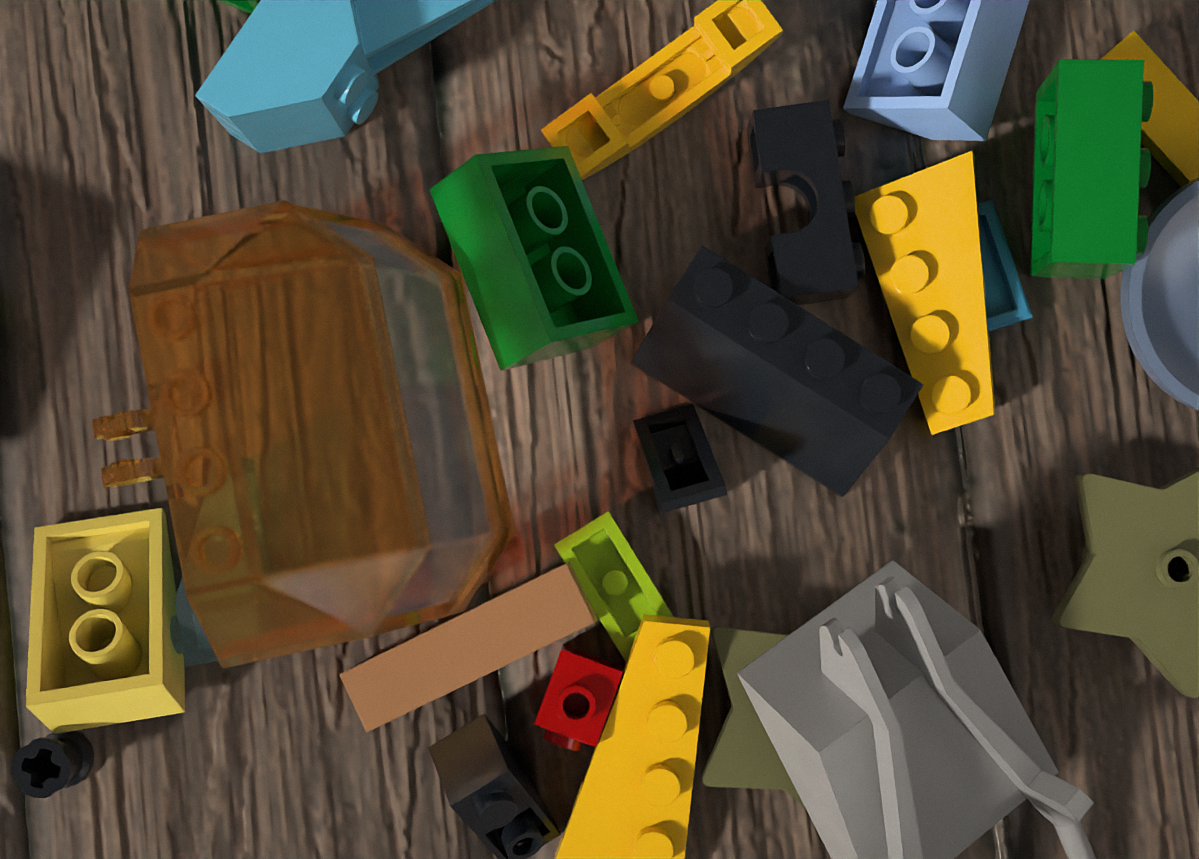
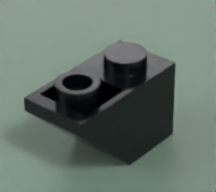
(492, 791)

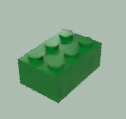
(1089, 169)
(532, 254)

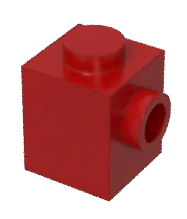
(578, 699)

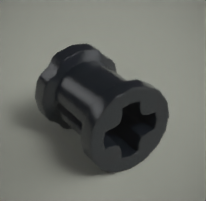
(38, 775)

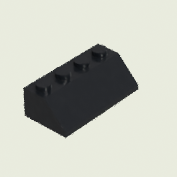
(775, 372)

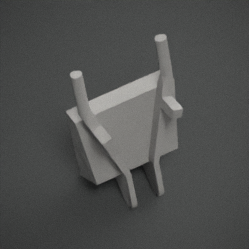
(904, 728)

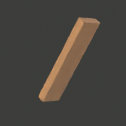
(468, 647)

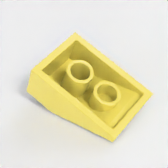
(103, 623)

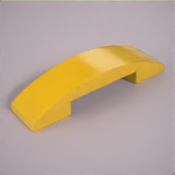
(665, 85)

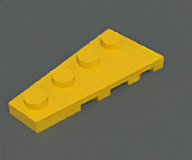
(932, 277)
(645, 759)

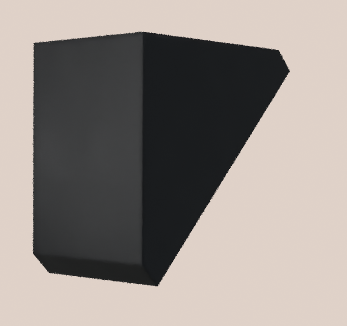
(678, 459)

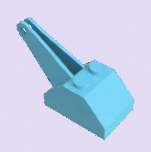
(313, 65)

